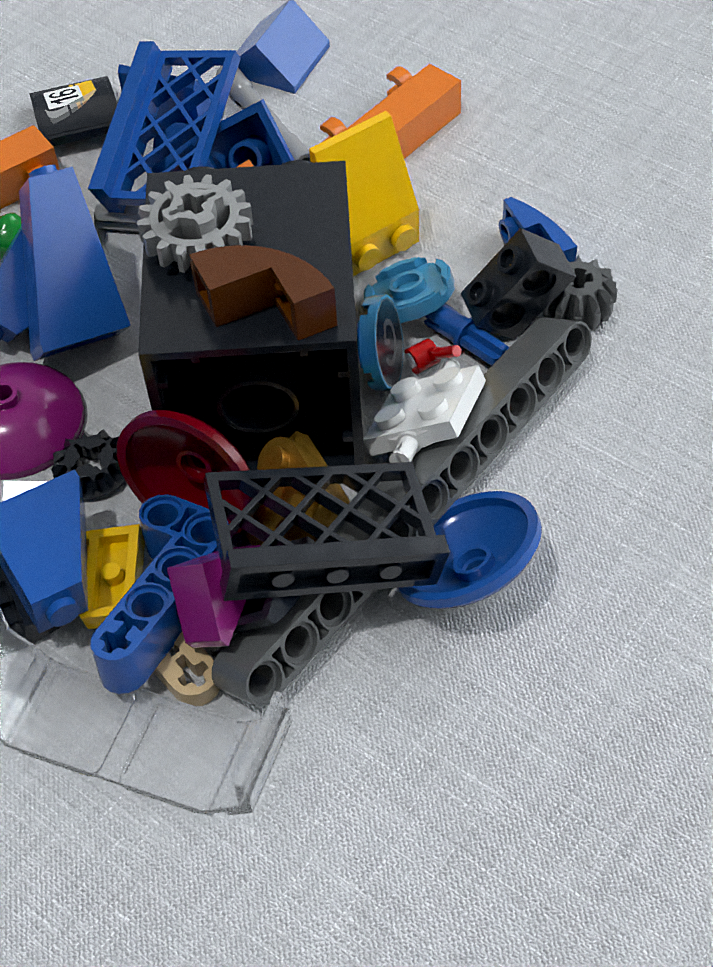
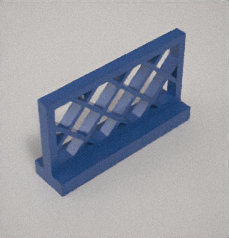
(136, 122)

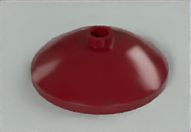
(170, 455)

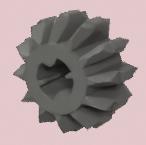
(587, 297)

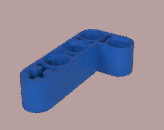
(146, 619)

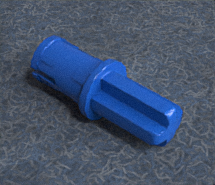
(465, 334)

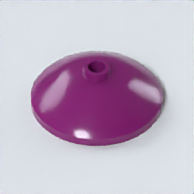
(35, 417)

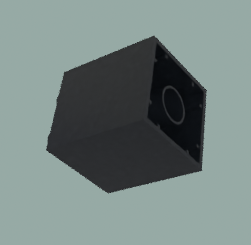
(253, 372)

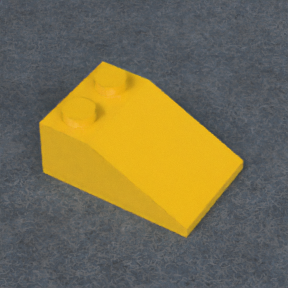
(378, 189)

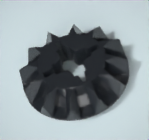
(92, 479)

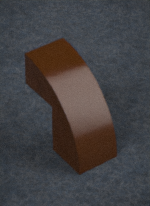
(251, 278)

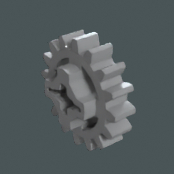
(193, 220)

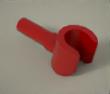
(427, 354)

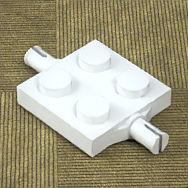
(424, 411)

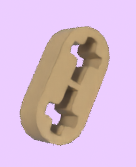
(173, 677)

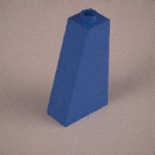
(66, 270)

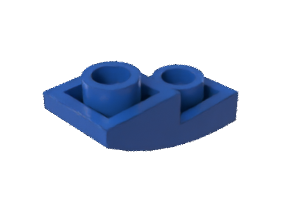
(521, 215)

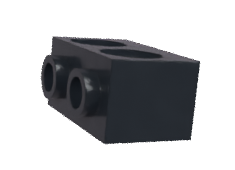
(517, 284)

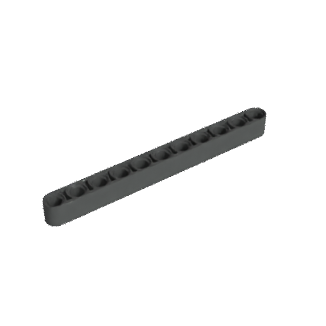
(514, 391)

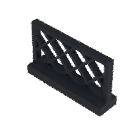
(331, 562)

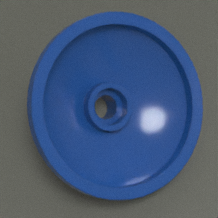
(489, 546)

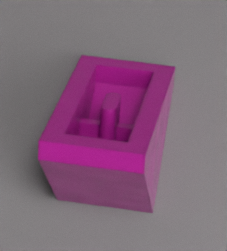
(200, 603)

